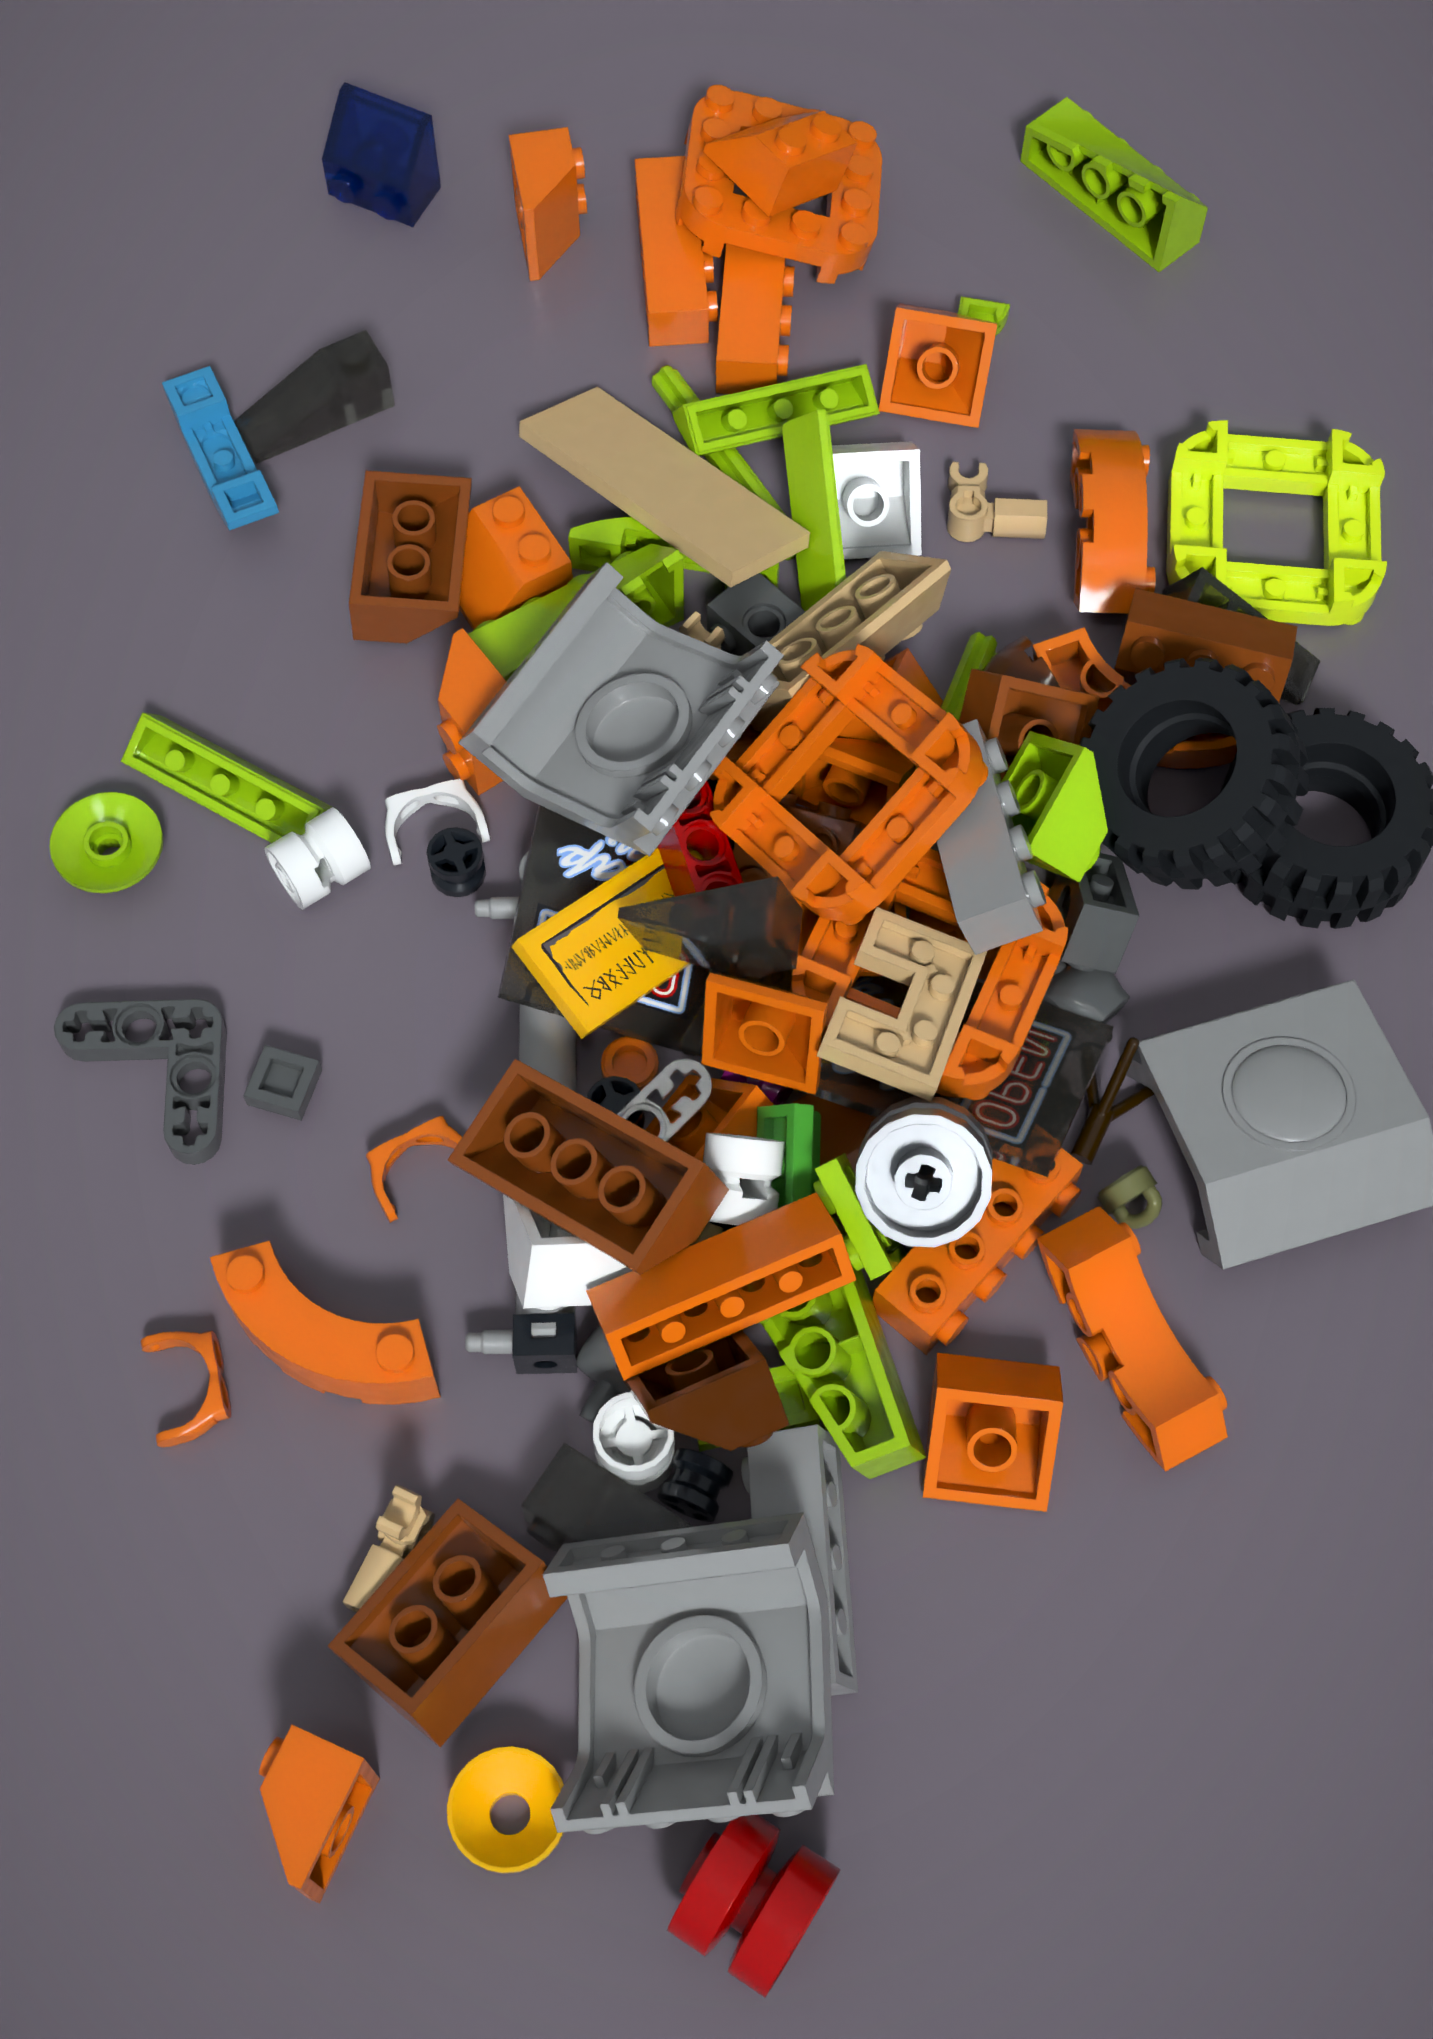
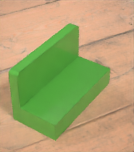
(800, 1130)

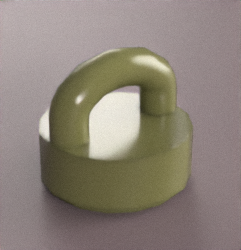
(1125, 1190)

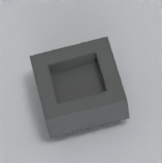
(283, 1082)

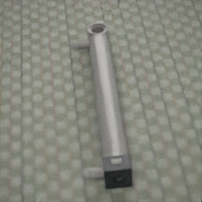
(547, 1042)

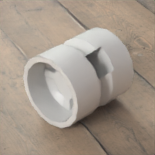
(317, 858)
(755, 1162)
(631, 1444)

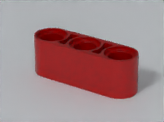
(698, 832)

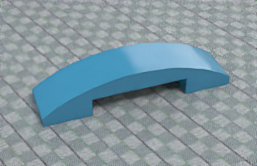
(218, 449)

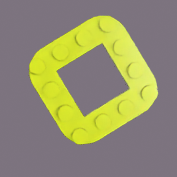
(1328, 469)

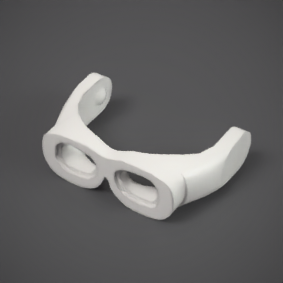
(447, 793)

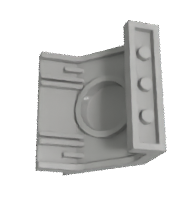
(619, 716)
(1291, 1122)
(697, 1675)

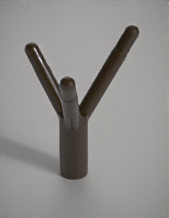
(1102, 1112)

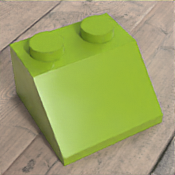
(1058, 804)

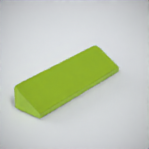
(761, 412)
(814, 504)
(219, 779)

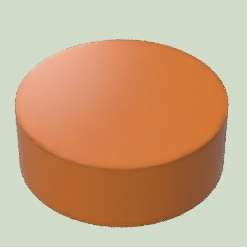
(631, 1060)

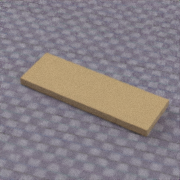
(665, 486)

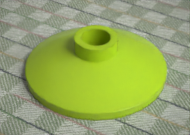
(104, 823)

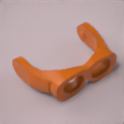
(383, 1156)
(217, 1402)

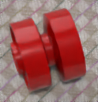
(738, 1890)

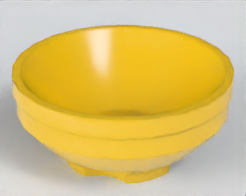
(483, 1783)

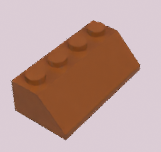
(588, 1170)

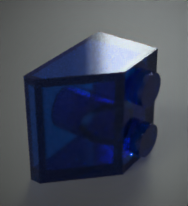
(381, 156)

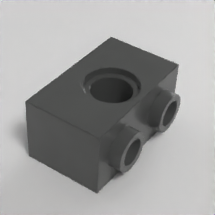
(750, 611)
(1097, 915)

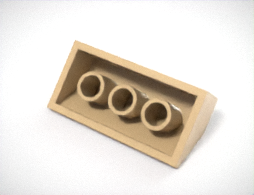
(870, 608)

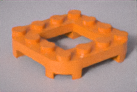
(719, 216)
(900, 833)
(1004, 1008)

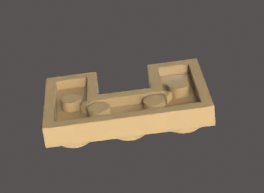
(916, 1045)

